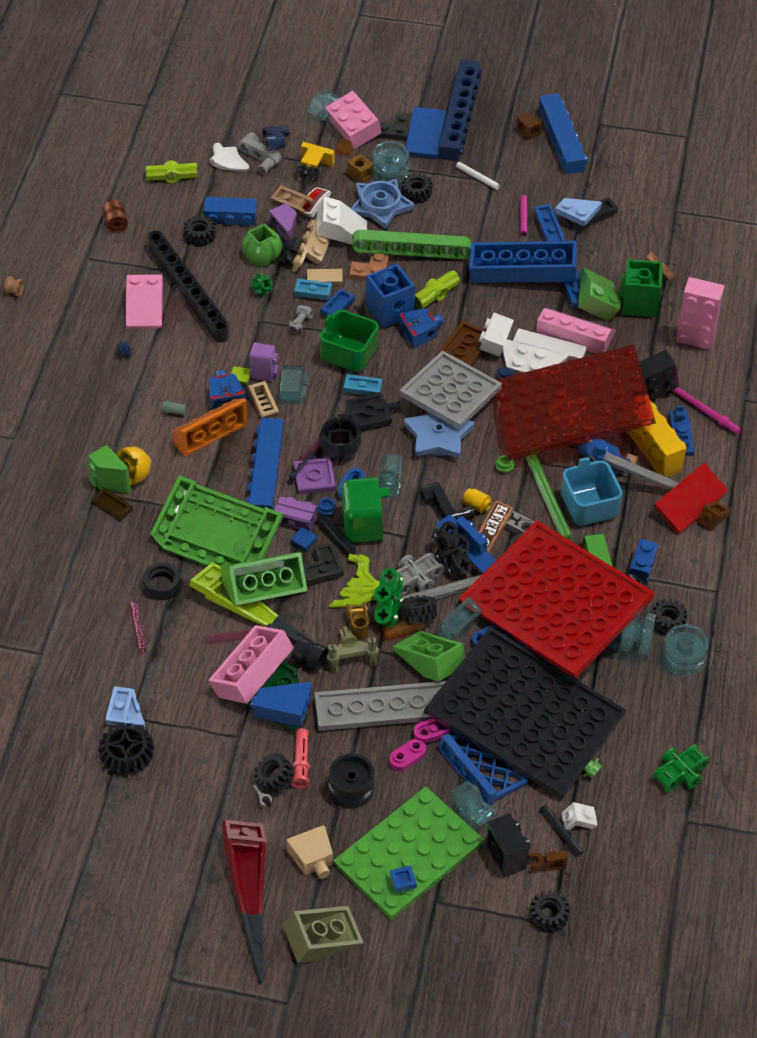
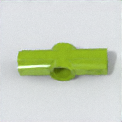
(171, 171)
(436, 289)

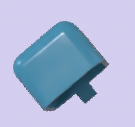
(591, 492)

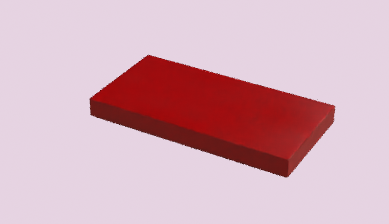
(688, 498)

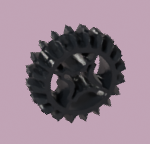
(114, 744)

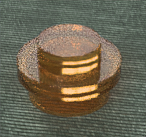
(344, 146)

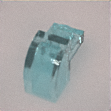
(319, 102)
(471, 805)

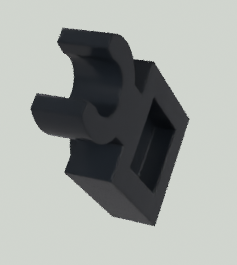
(290, 248)

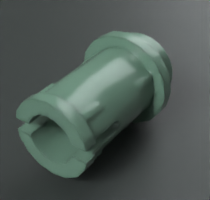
(174, 408)

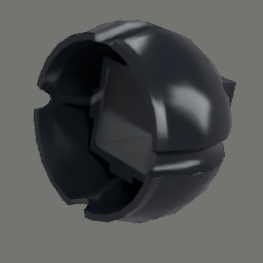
(340, 431)

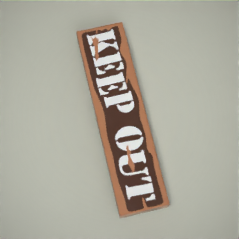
(495, 524)

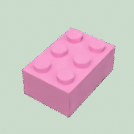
(353, 119)

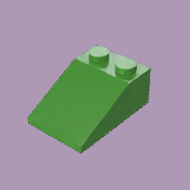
(598, 295)
(431, 655)

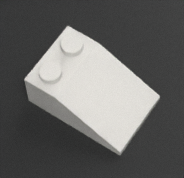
(338, 221)

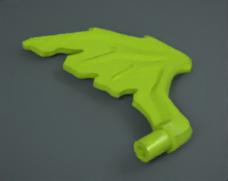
(360, 588)

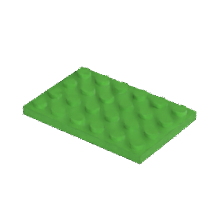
(416, 834)

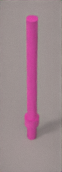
(723, 421)

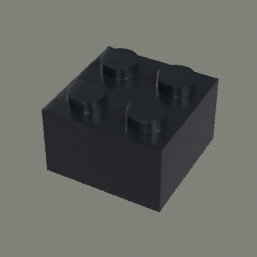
(659, 374)
(507, 845)

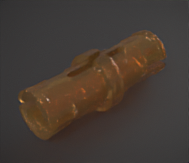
(402, 629)

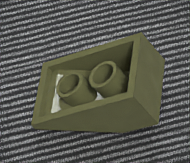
(321, 933)

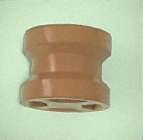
(14, 286)

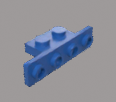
(478, 542)

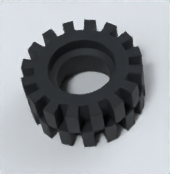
(419, 181)
(199, 224)
(669, 608)
(418, 609)
(267, 766)
(549, 900)

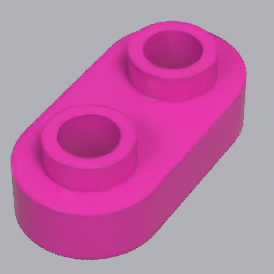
(432, 729)
(409, 755)

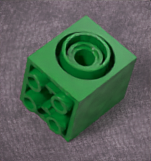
(641, 288)

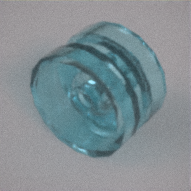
(390, 161)
(639, 633)
(685, 650)

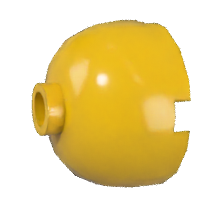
(137, 463)

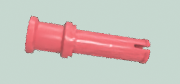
(301, 766)

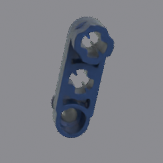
(274, 137)

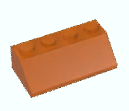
(210, 426)

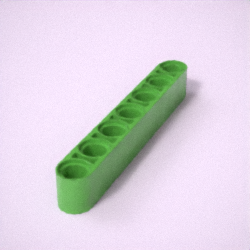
(403, 240)

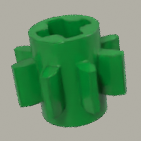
(261, 284)

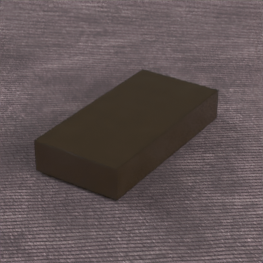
(112, 504)

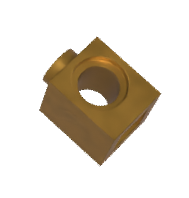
(360, 169)

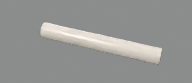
(478, 176)

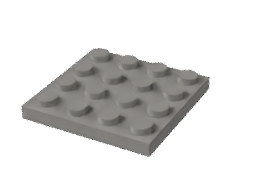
(450, 389)

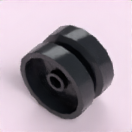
(351, 780)

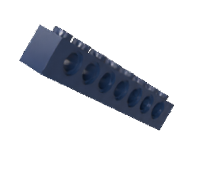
(459, 110)

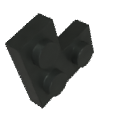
(397, 130)
(326, 567)

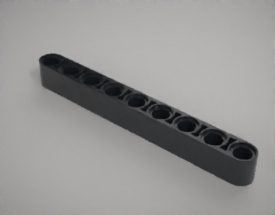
(188, 286)

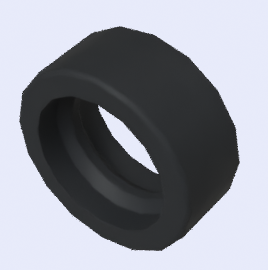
(158, 569)

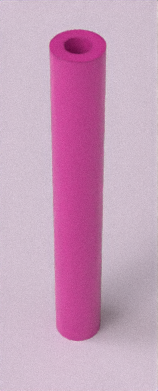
(523, 215)

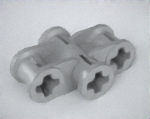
(419, 573)

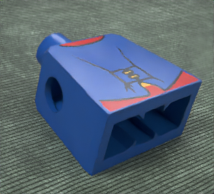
(419, 326)
(224, 389)

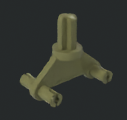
(351, 647)

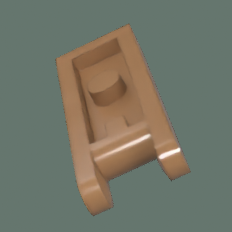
(293, 198)

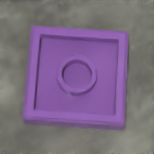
(315, 476)

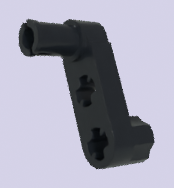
(435, 493)

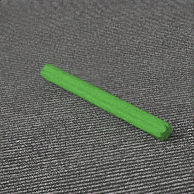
(548, 496)

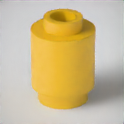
(478, 500)

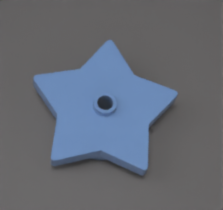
(381, 201)
(436, 435)

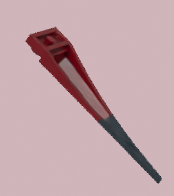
(245, 857)

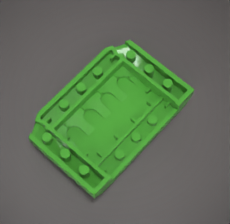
(213, 526)

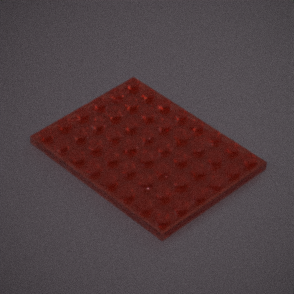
(573, 402)

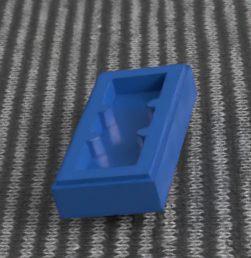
(339, 301)

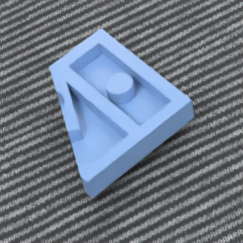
(578, 210)

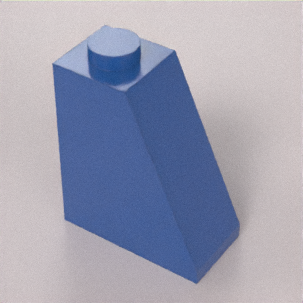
(283, 703)

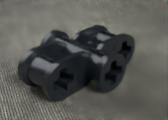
(450, 545)

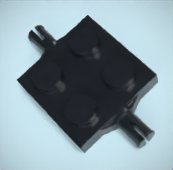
(370, 411)

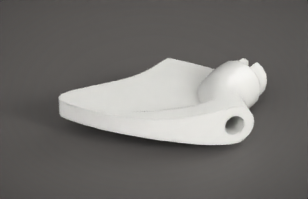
(227, 159)

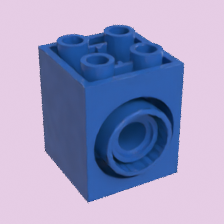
(389, 294)

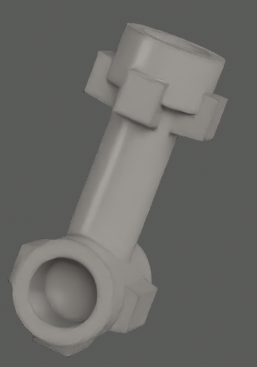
(303, 312)

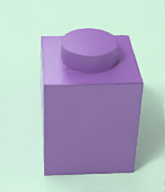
(284, 220)

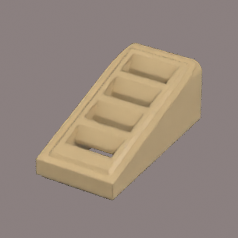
(258, 388)

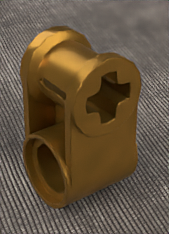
(358, 620)

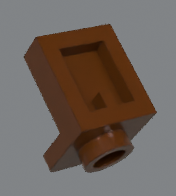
(712, 514)

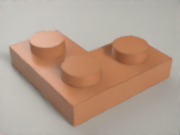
(360, 270)

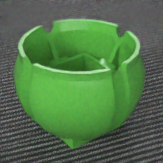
(262, 246)

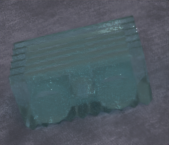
(292, 384)
(391, 473)
(459, 619)

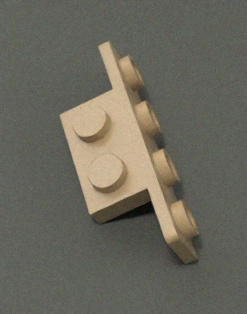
(312, 246)

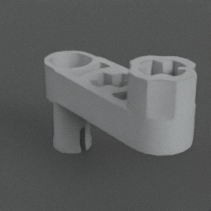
(251, 146)

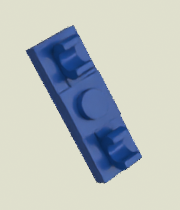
(680, 423)

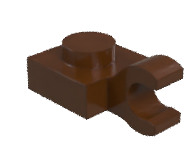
(551, 861)

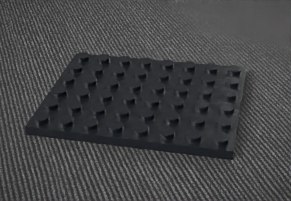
(525, 712)

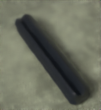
(336, 535)

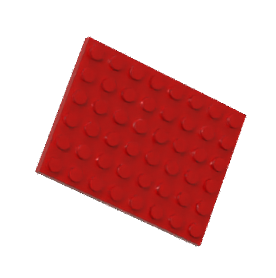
(557, 598)

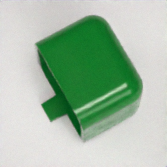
(348, 340)
(363, 509)

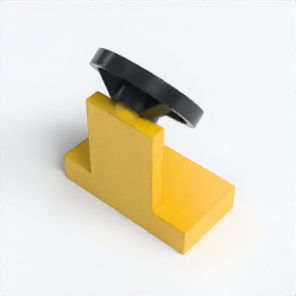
(312, 156)

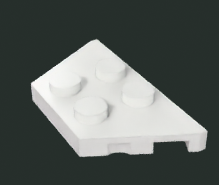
(525, 358)

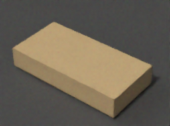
(326, 275)

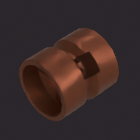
(115, 216)

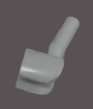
(262, 796)

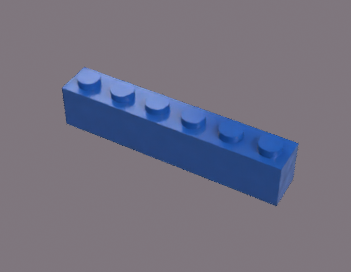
(562, 133)
(266, 463)

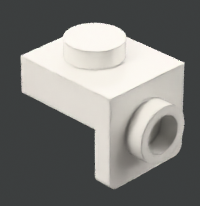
(579, 815)

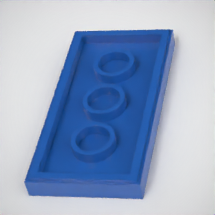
(425, 132)

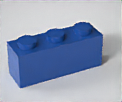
(231, 210)

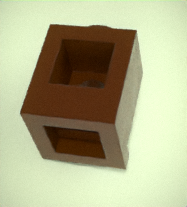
(529, 126)

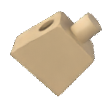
(312, 851)

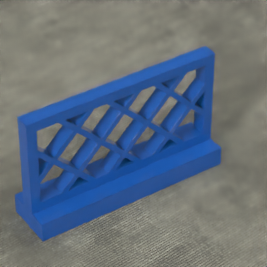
(470, 771)

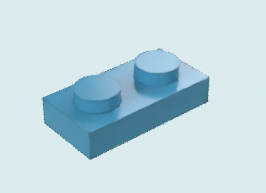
(313, 289)
(362, 385)

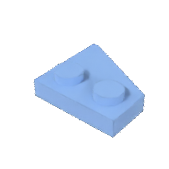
(124, 708)

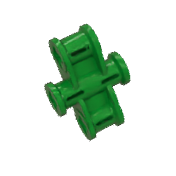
(390, 592)
(681, 768)

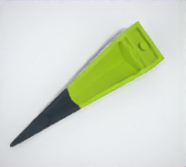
(210, 583)

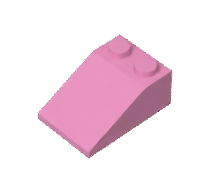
(144, 301)

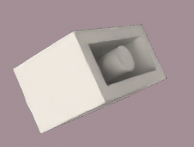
(496, 334)

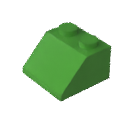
(108, 471)

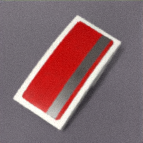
(317, 195)

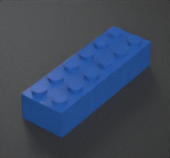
(523, 261)

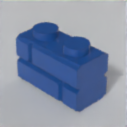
(644, 560)

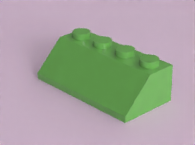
(264, 578)

